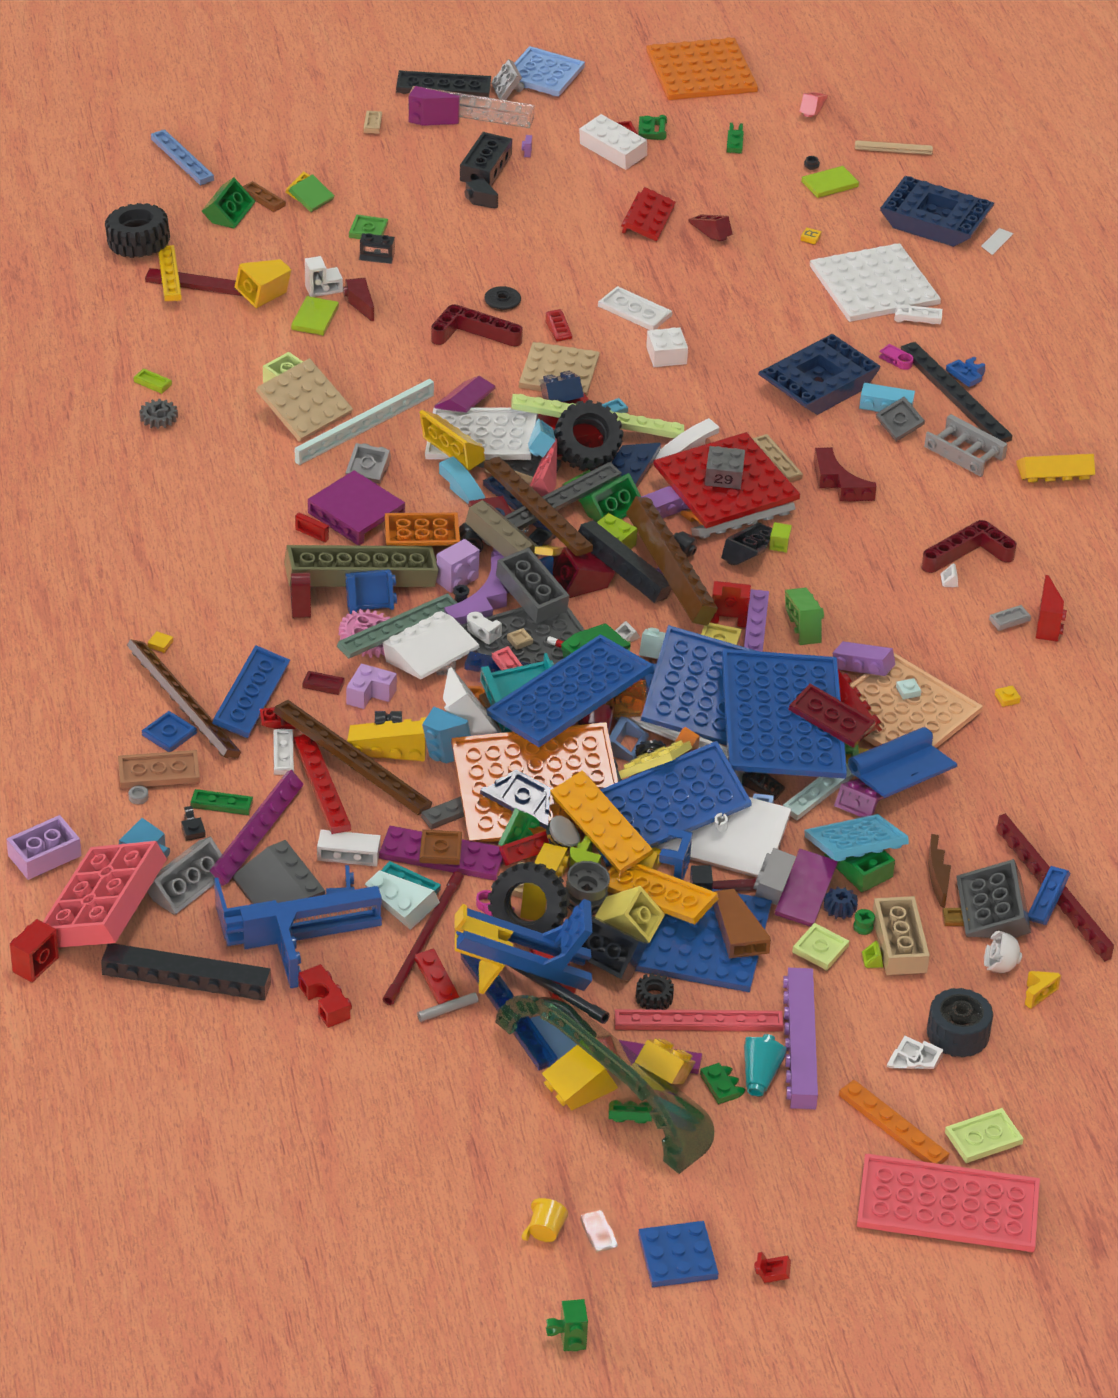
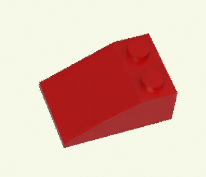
(1050, 613)

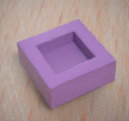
(527, 146)

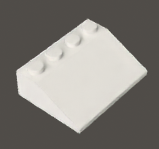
(429, 645)
(464, 704)

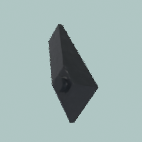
(746, 544)

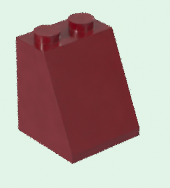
(581, 573)

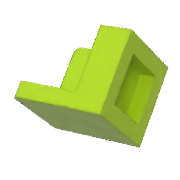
(780, 537)

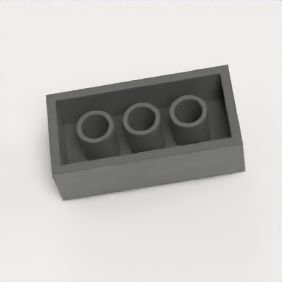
(532, 585)

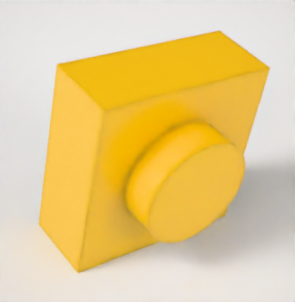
(1007, 696)

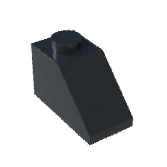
(481, 193)

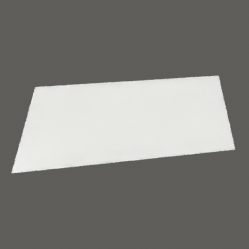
(996, 240)

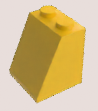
(262, 281)
(578, 1079)

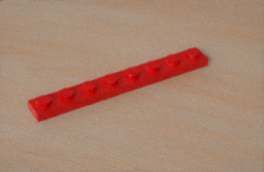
(322, 784)

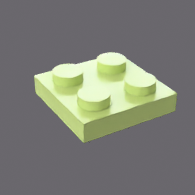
(820, 946)

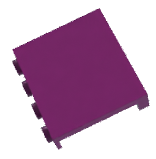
(353, 506)

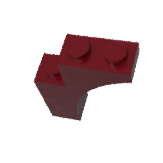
(833, 475)

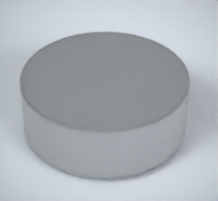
(138, 795)

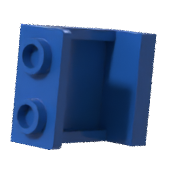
(370, 590)

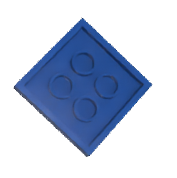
(678, 1254)

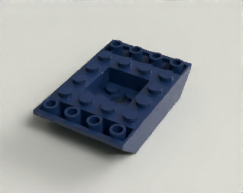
(934, 211)
(822, 374)

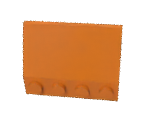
(421, 529)

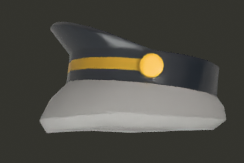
(562, 832)

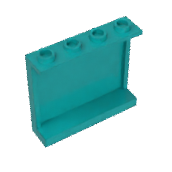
(503, 682)

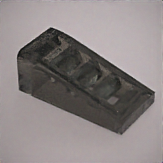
(751, 779)

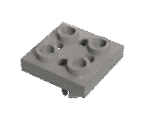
(507, 80)

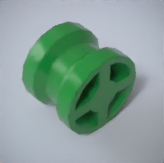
(864, 921)

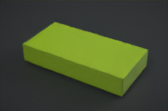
(152, 381)

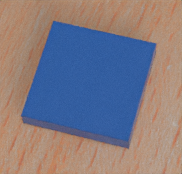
(169, 731)

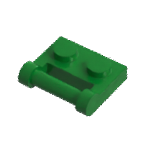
(647, 126)

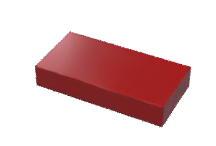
(312, 527)

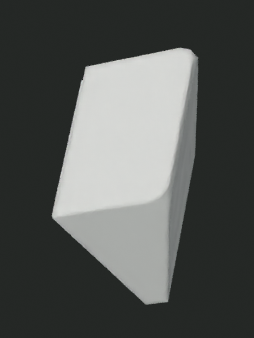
(627, 632)

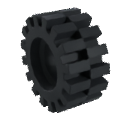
(657, 983)

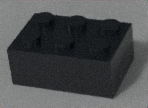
(614, 949)

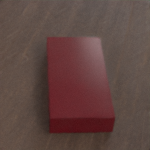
(323, 682)

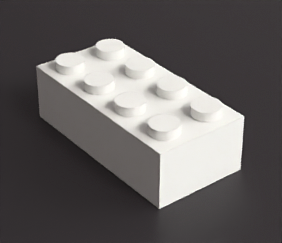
(613, 141)

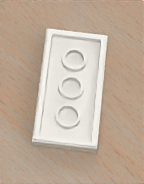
(635, 308)

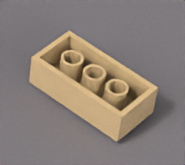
(900, 935)

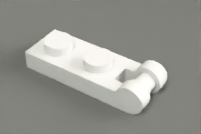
(918, 314)

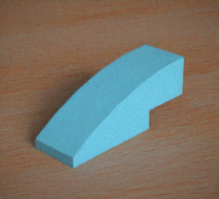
(460, 480)

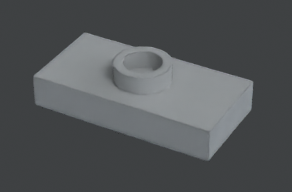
(1010, 617)

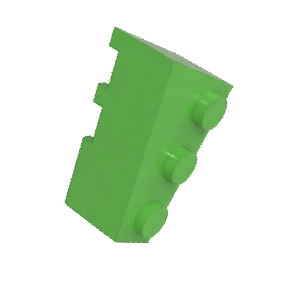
(806, 614)

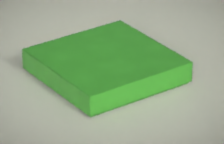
(311, 193)
(366, 225)

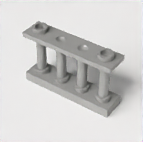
(966, 433)

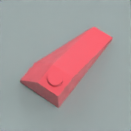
(545, 476)

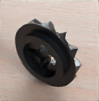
(645, 747)

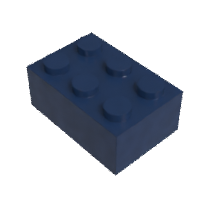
(562, 387)

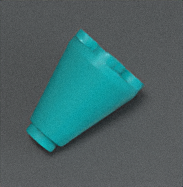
(762, 1062)

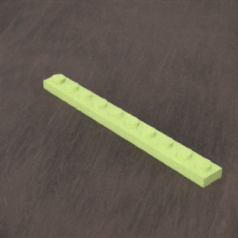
(629, 422)

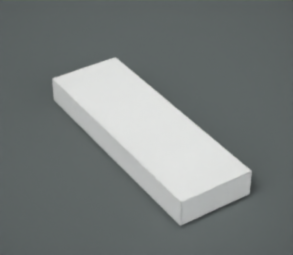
(283, 751)

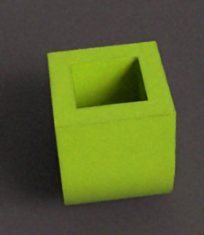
(583, 853)

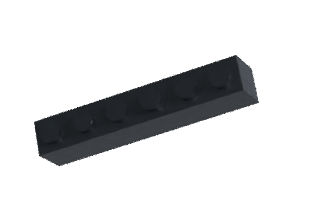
(625, 562)

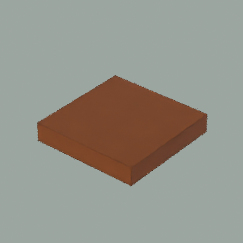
(440, 847)

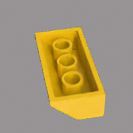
(451, 440)
(1056, 467)

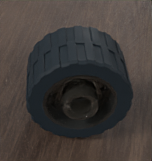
(960, 1022)

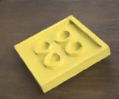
(656, 758)

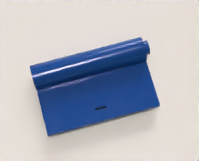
(900, 763)

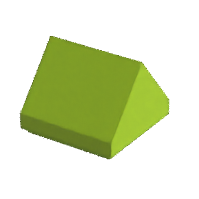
(872, 956)

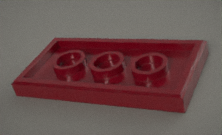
(831, 715)

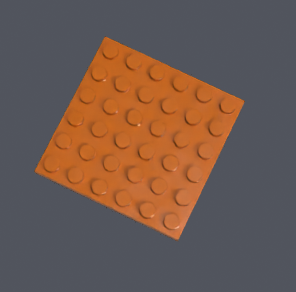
(701, 68)

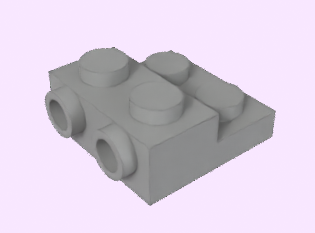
(369, 461)

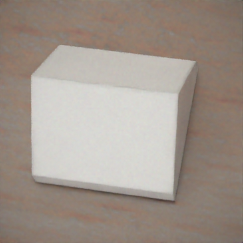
(949, 577)

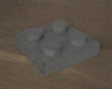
(900, 419)

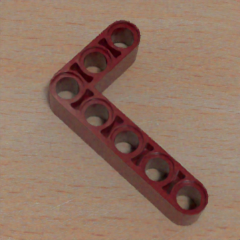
(477, 323)
(966, 540)
(300, 595)

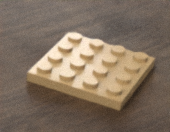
(553, 359)
(304, 399)

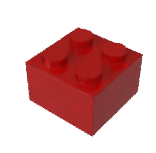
(34, 950)

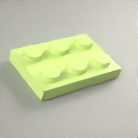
(984, 1135)

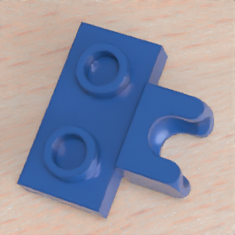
(967, 372)

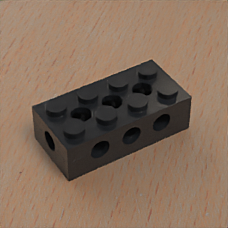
(486, 158)

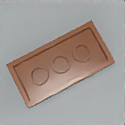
(159, 769)

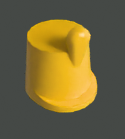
(546, 1220)

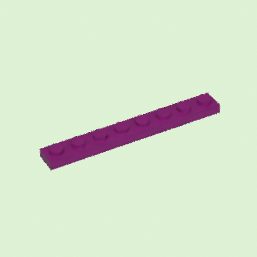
(256, 827)

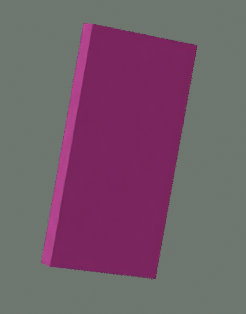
(806, 887)

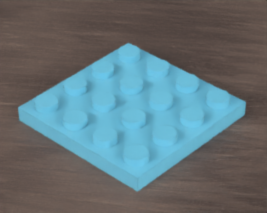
(856, 837)

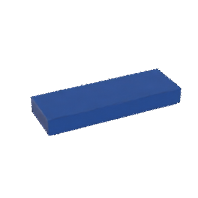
(1048, 895)

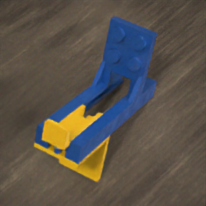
(490, 940)

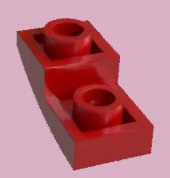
(272, 720)

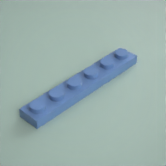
(182, 157)

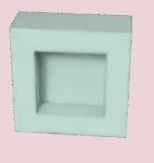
(908, 688)

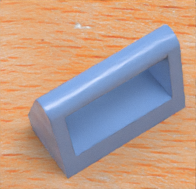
(626, 727)

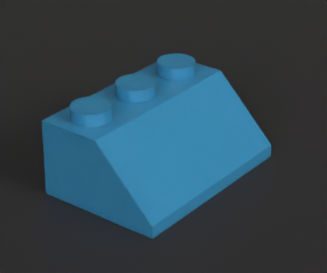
(439, 730)

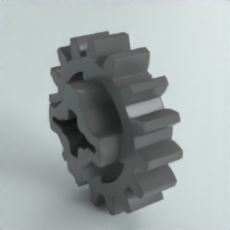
(158, 413)

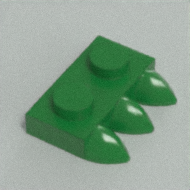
(518, 827)
(721, 1084)
(630, 1111)

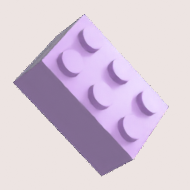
(43, 847)

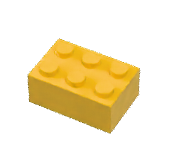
(665, 1061)

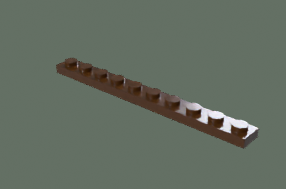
(538, 506)
(184, 699)
(353, 757)

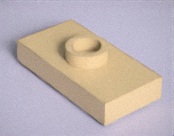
(373, 122)

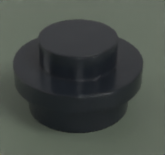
(811, 162)

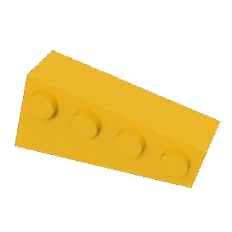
(390, 739)
(533, 899)

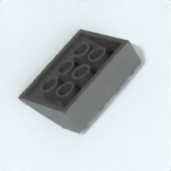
(277, 876)
(994, 901)

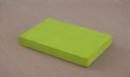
(830, 181)
(315, 315)

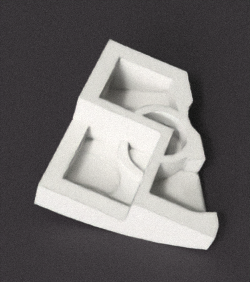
(915, 1055)

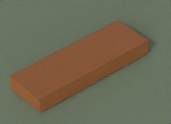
(264, 197)

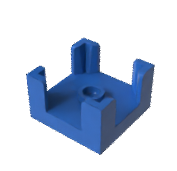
(679, 858)

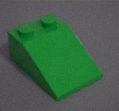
(585, 636)

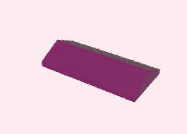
(466, 395)

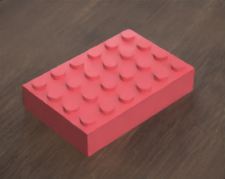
(104, 893)

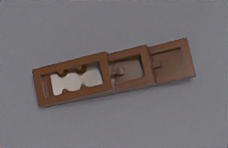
(938, 871)

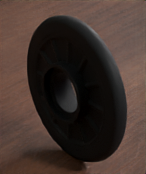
(510, 300)

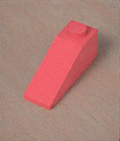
(812, 103)

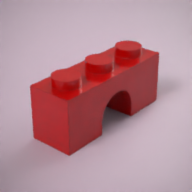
(333, 1006)

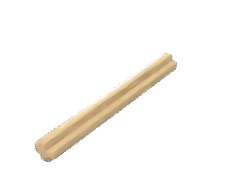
(894, 147)

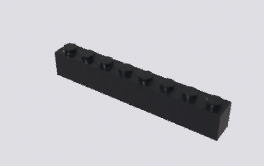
(186, 971)

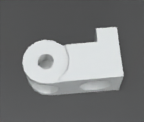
(483, 628)

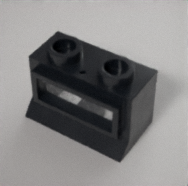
(377, 248)

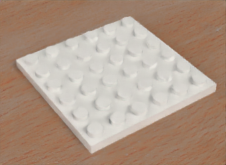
(874, 281)

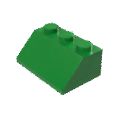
(228, 204)
(611, 498)

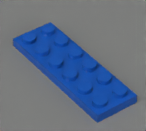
(251, 691)

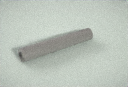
(447, 1007)

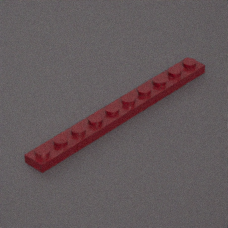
(1067, 902)

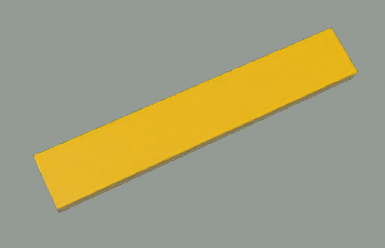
(169, 274)

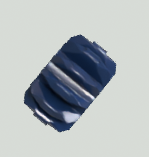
(840, 903)

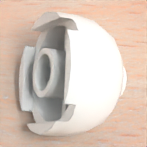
(1002, 953)

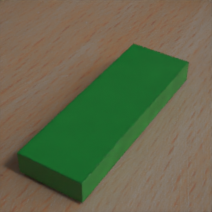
(221, 802)

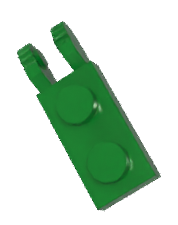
(735, 139)

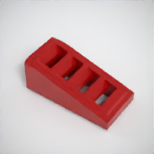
(557, 323)

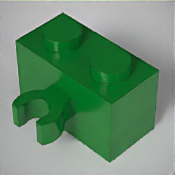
(572, 1325)

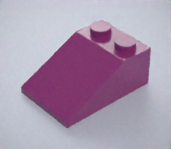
(433, 107)

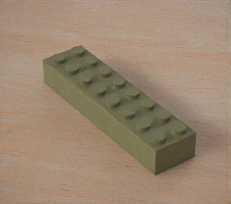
(328, 563)

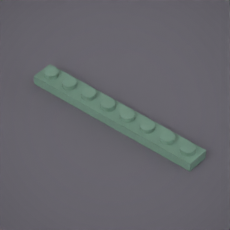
(383, 631)

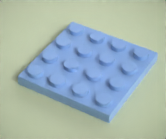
(547, 70)

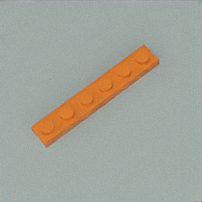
(893, 1123)

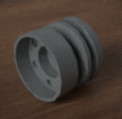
(589, 882)

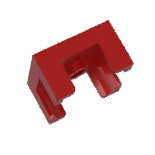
(731, 601)

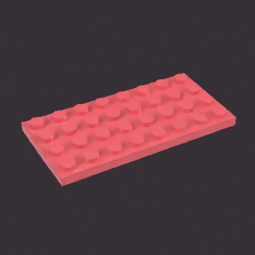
(949, 1202)

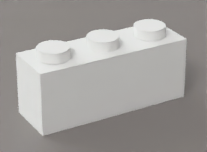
(349, 848)

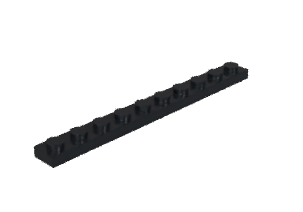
(956, 393)

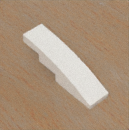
(690, 438)

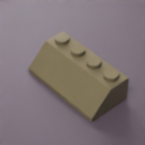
(497, 529)

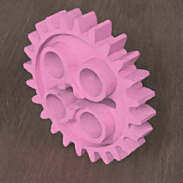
(358, 622)

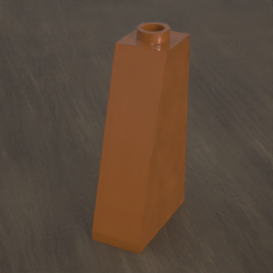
(739, 927)

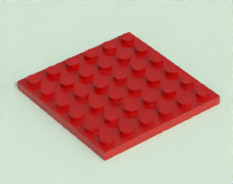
(761, 485)

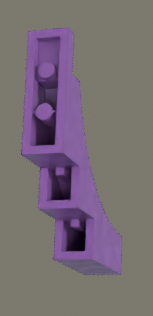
(485, 600)

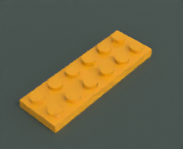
(601, 822)
(671, 894)

